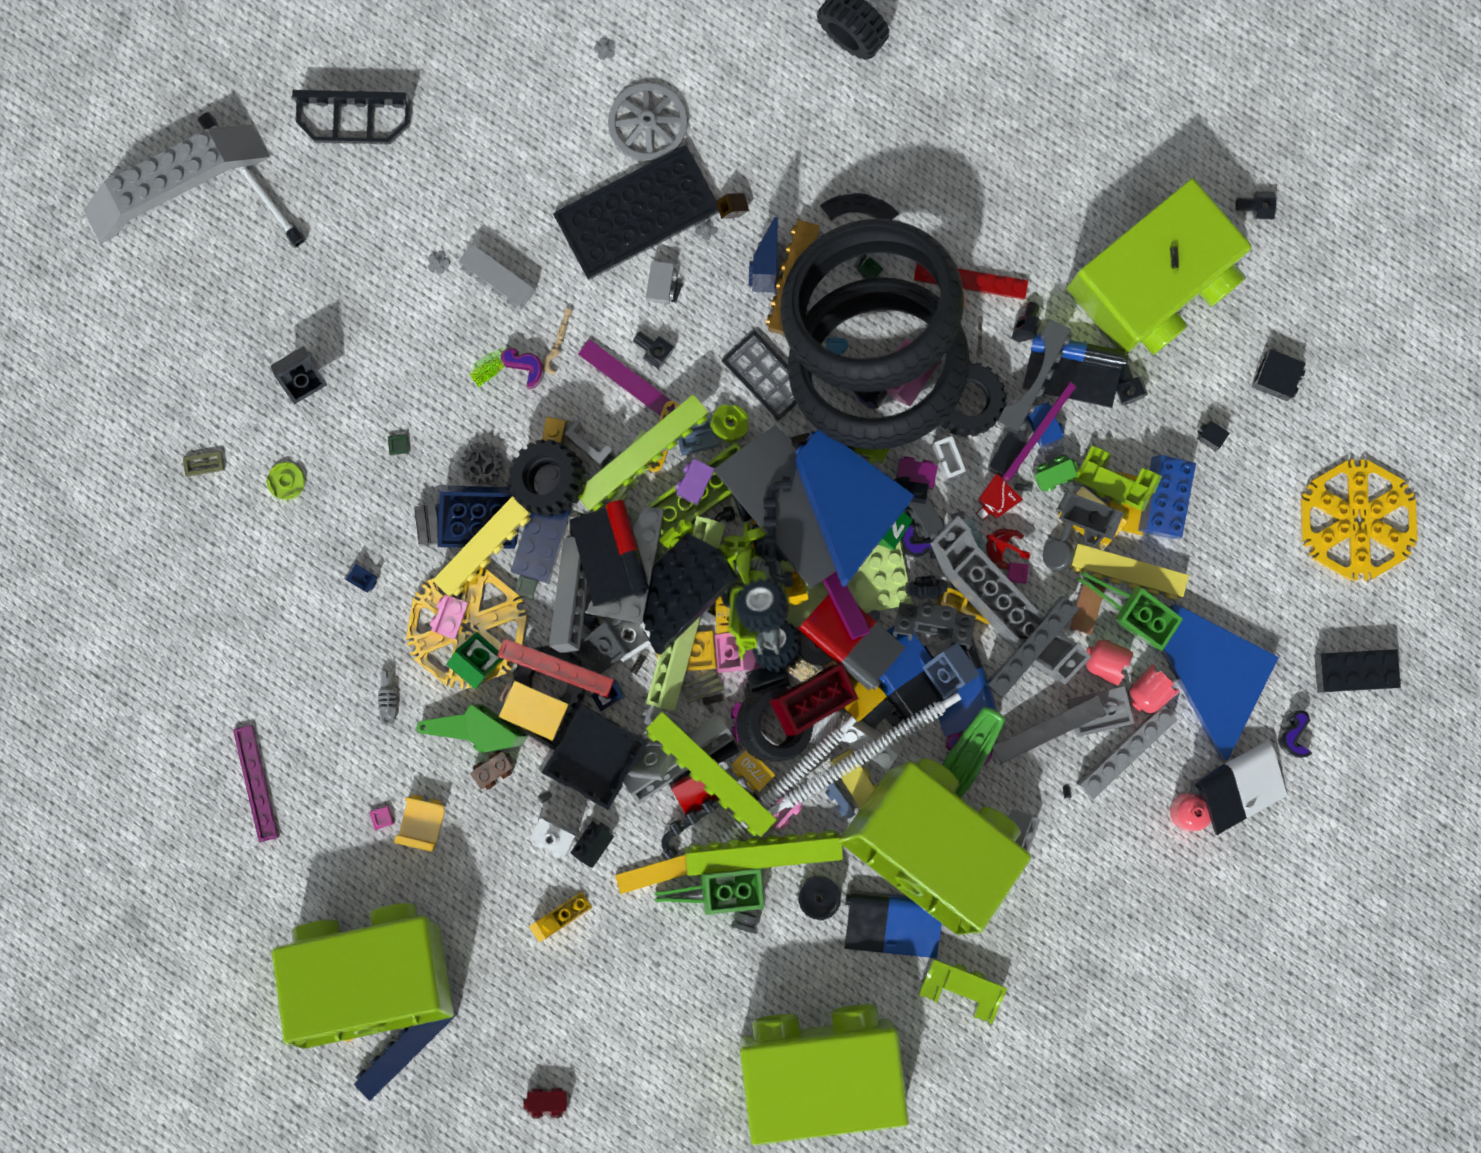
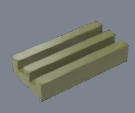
(204, 471)
(701, 687)

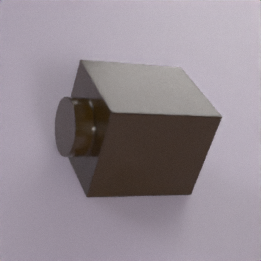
(732, 205)

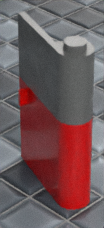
(862, 657)

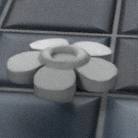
(604, 49)
(705, 229)
(438, 263)
(1051, 450)

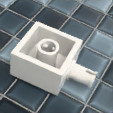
(639, 639)
(553, 837)

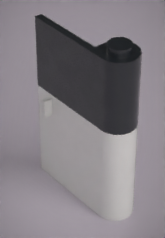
(1241, 787)

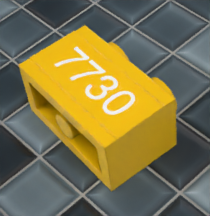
(753, 770)

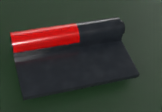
(609, 554)

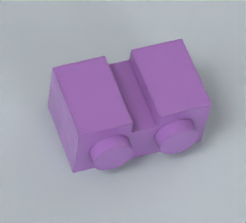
(694, 482)

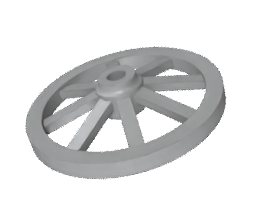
(647, 126)

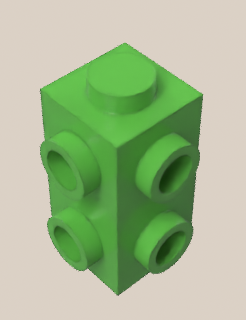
(1054, 473)

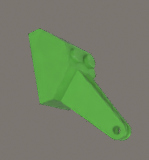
(1141, 614)
(478, 726)
(724, 892)

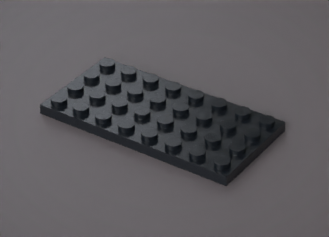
(637, 212)

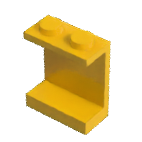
(421, 823)

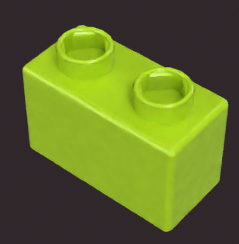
(1132, 284)
(937, 845)
(362, 978)
(822, 1076)

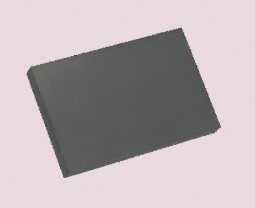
(601, 648)

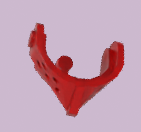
(1001, 543)

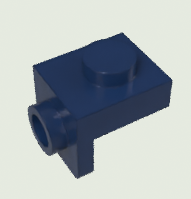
(361, 578)

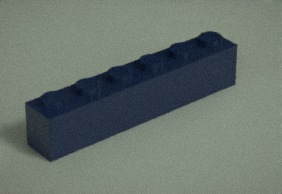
(397, 1056)

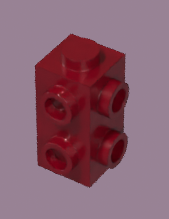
(546, 1103)

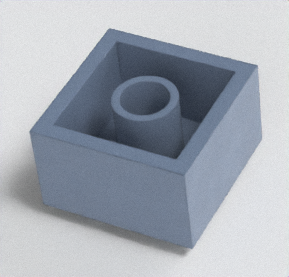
(950, 670)

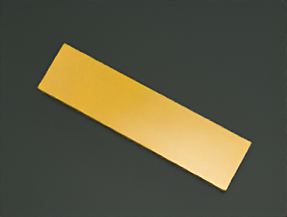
(651, 874)

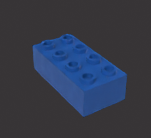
(1169, 505)

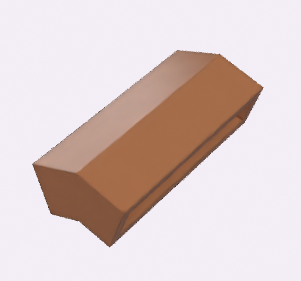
(1088, 606)

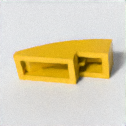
(958, 601)

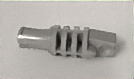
(387, 699)

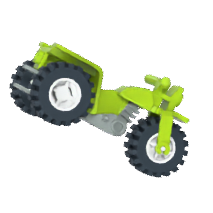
(759, 604)

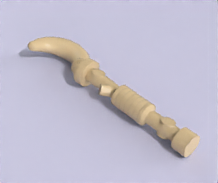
(560, 335)

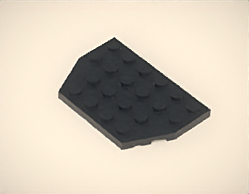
(683, 588)

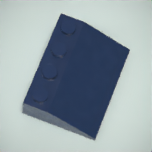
(764, 264)
(465, 511)

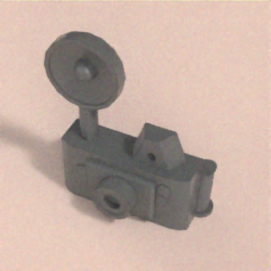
(1091, 516)

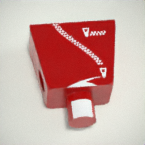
(997, 499)

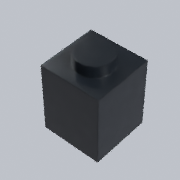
(1212, 435)

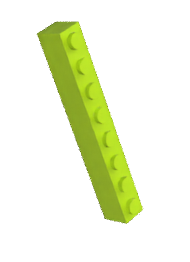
(642, 453)
(708, 771)
(763, 853)

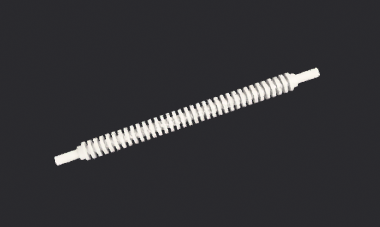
(837, 734)
(788, 801)

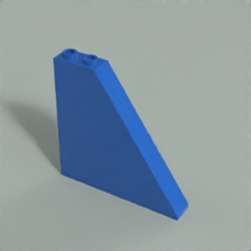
(849, 499)
(1218, 676)

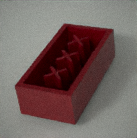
(814, 699)

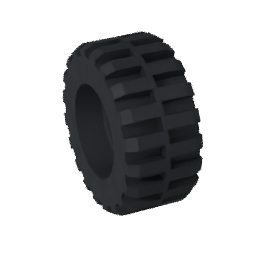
(854, 26)
(994, 406)
(526, 468)
(573, 693)

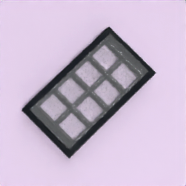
(762, 374)

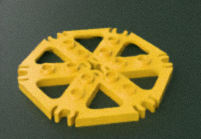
(1346, 527)
(483, 620)

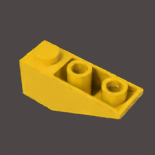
(560, 917)

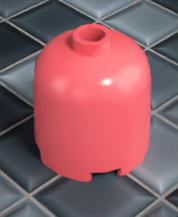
(1108, 660)
(1152, 691)
(1184, 812)

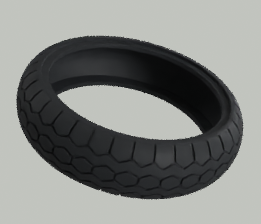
(856, 240)
(893, 430)

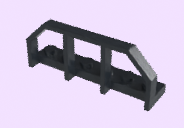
(356, 98)

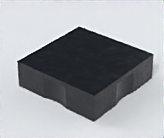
(592, 755)

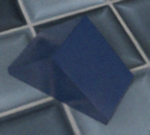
(615, 695)

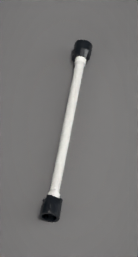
(294, 236)

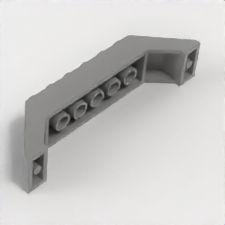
(171, 175)
(1000, 600)

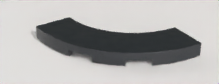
(858, 204)

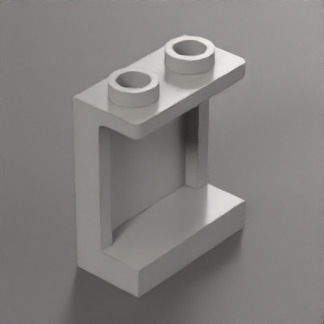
(600, 458)

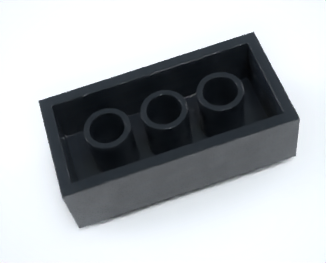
(1357, 670)

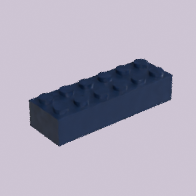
(542, 535)

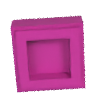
(1017, 572)
(381, 817)

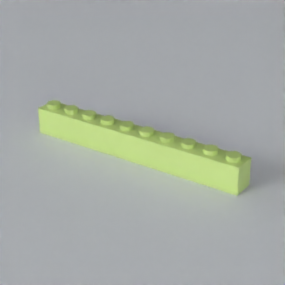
(673, 662)

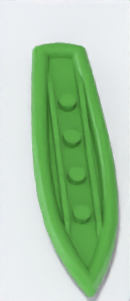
(973, 748)

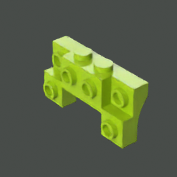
(1119, 487)
(966, 984)

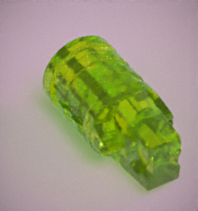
(486, 371)

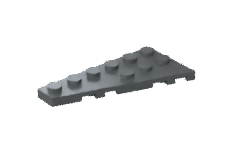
(646, 534)

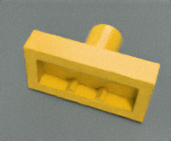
(798, 592)

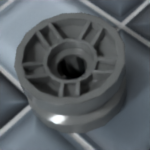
(745, 922)

